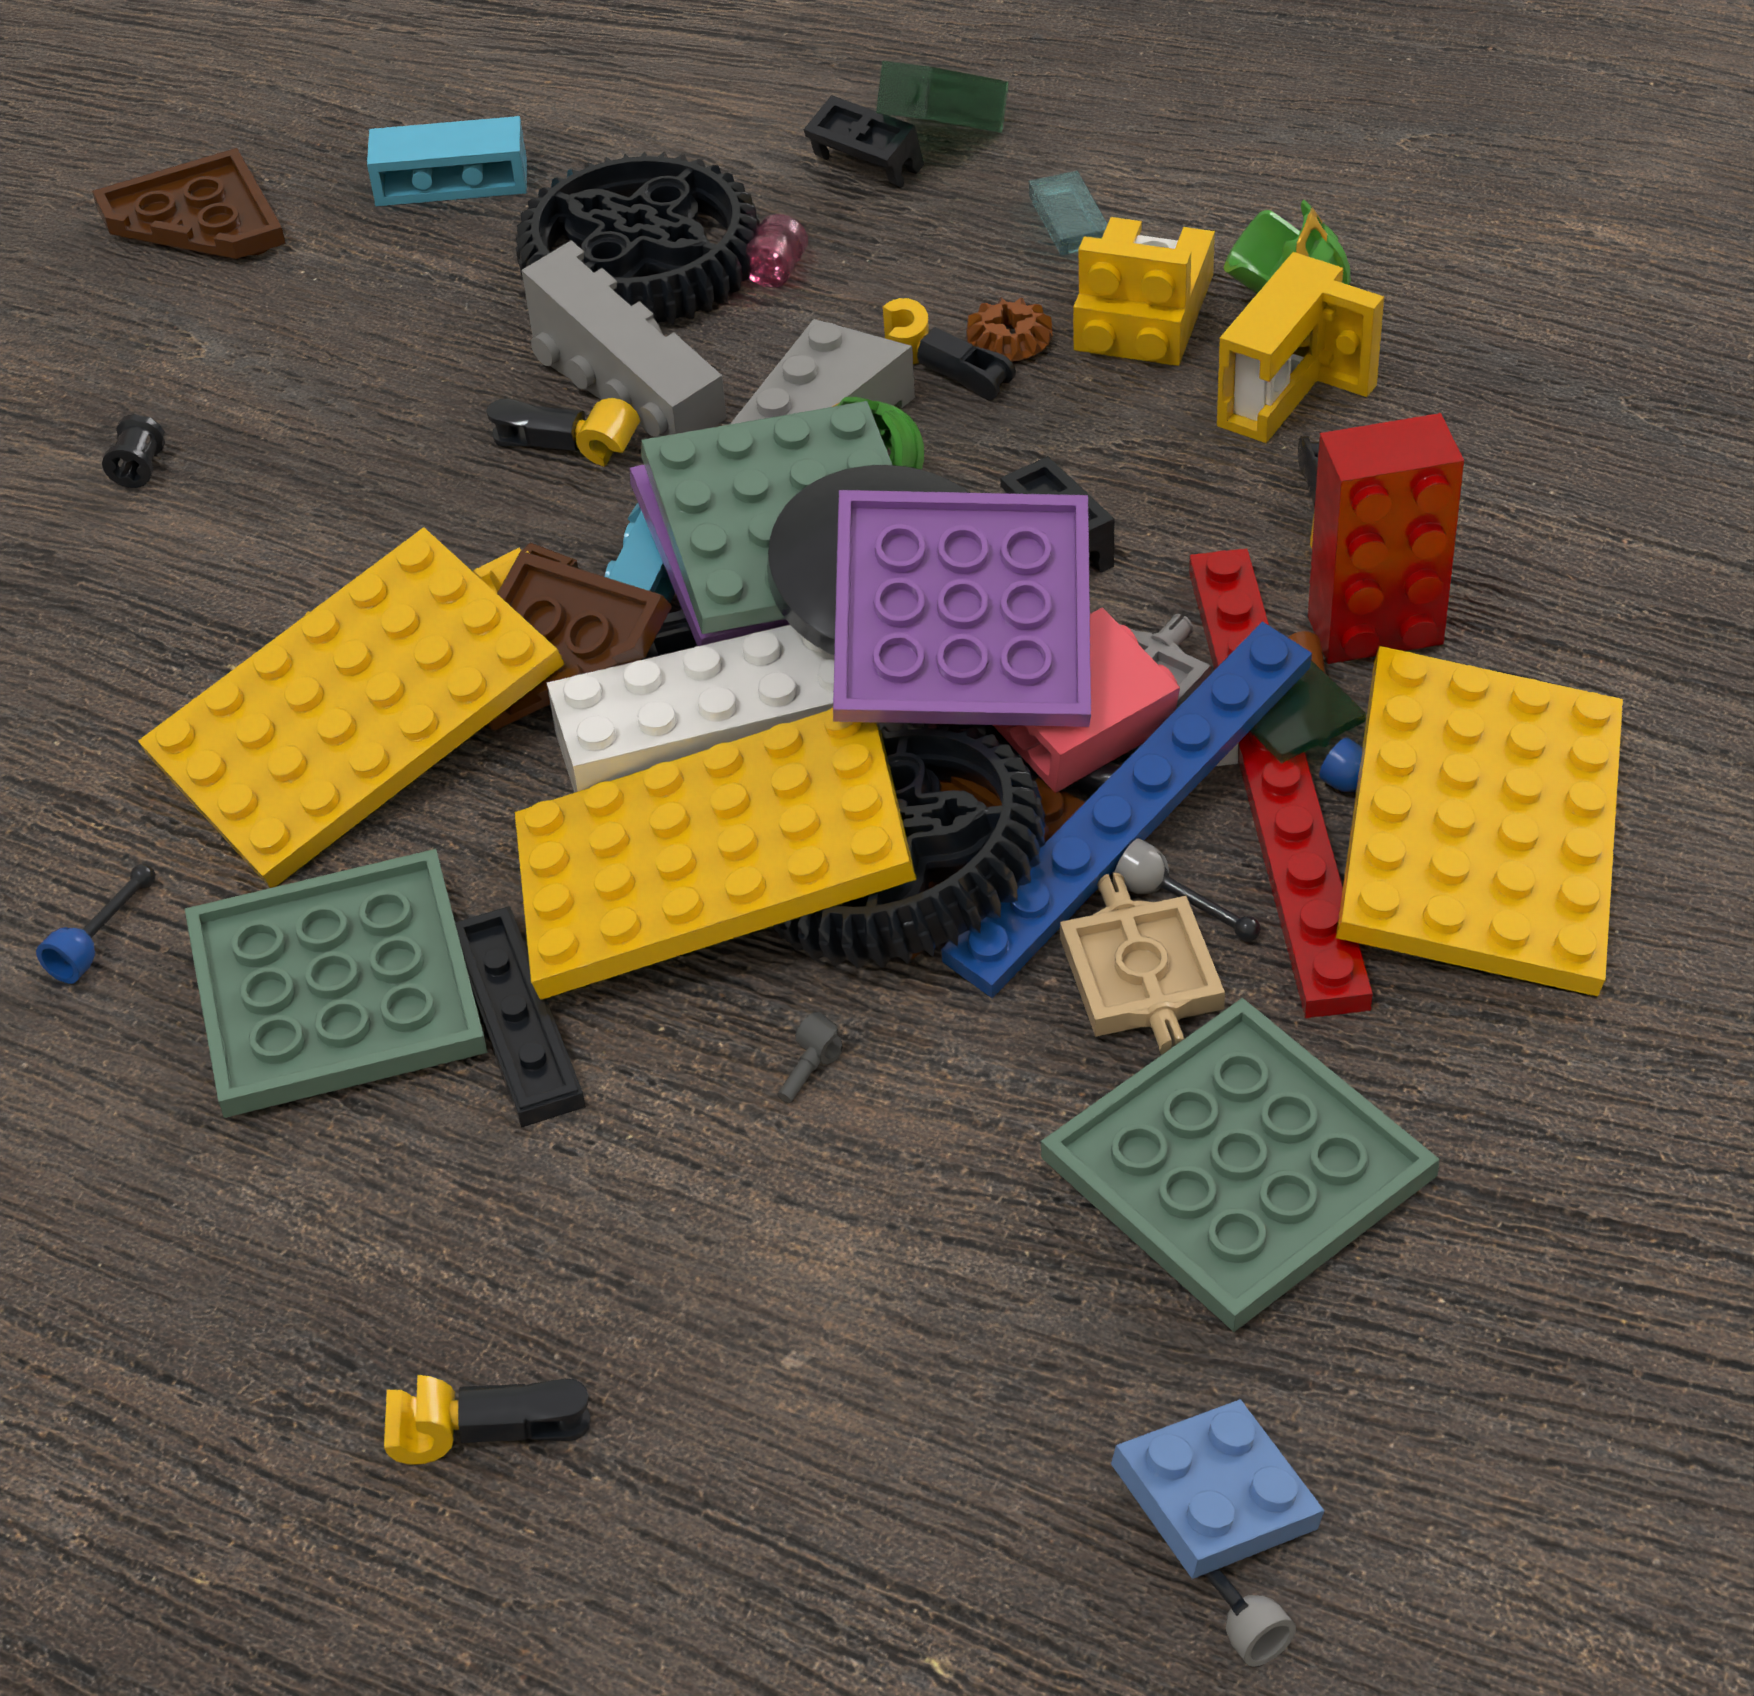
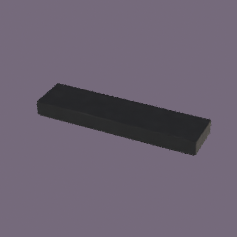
(516, 1020)

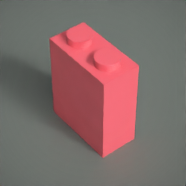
(1127, 706)

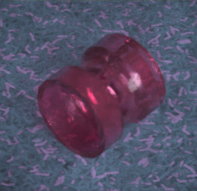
(776, 249)

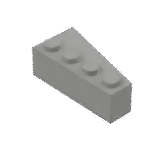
(617, 347)
(832, 365)

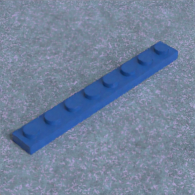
(1131, 805)

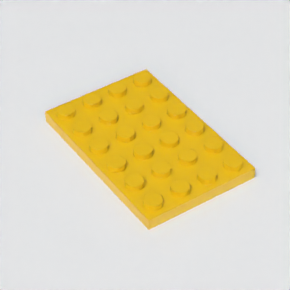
(349, 706)
(1484, 822)
(707, 849)

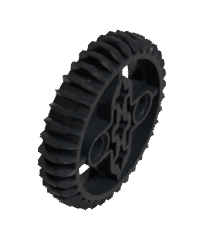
(643, 230)
(950, 838)

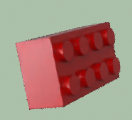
(1384, 536)

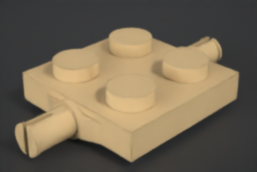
(1141, 964)

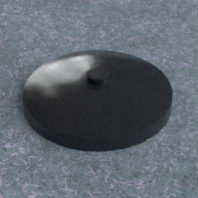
(806, 538)

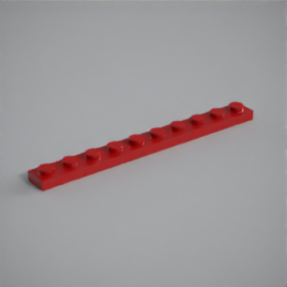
(1284, 811)

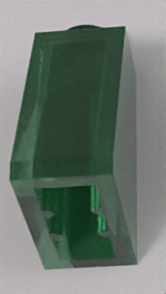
(941, 97)

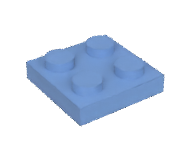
(1216, 1488)

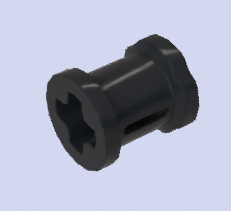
(134, 451)

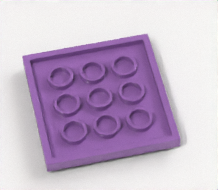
(962, 609)

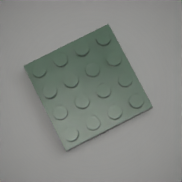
(729, 485)
(332, 983)
(1239, 1162)

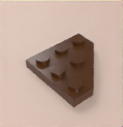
(194, 206)
(584, 616)

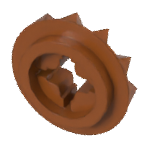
(989, 331)

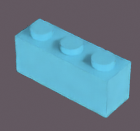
(447, 161)

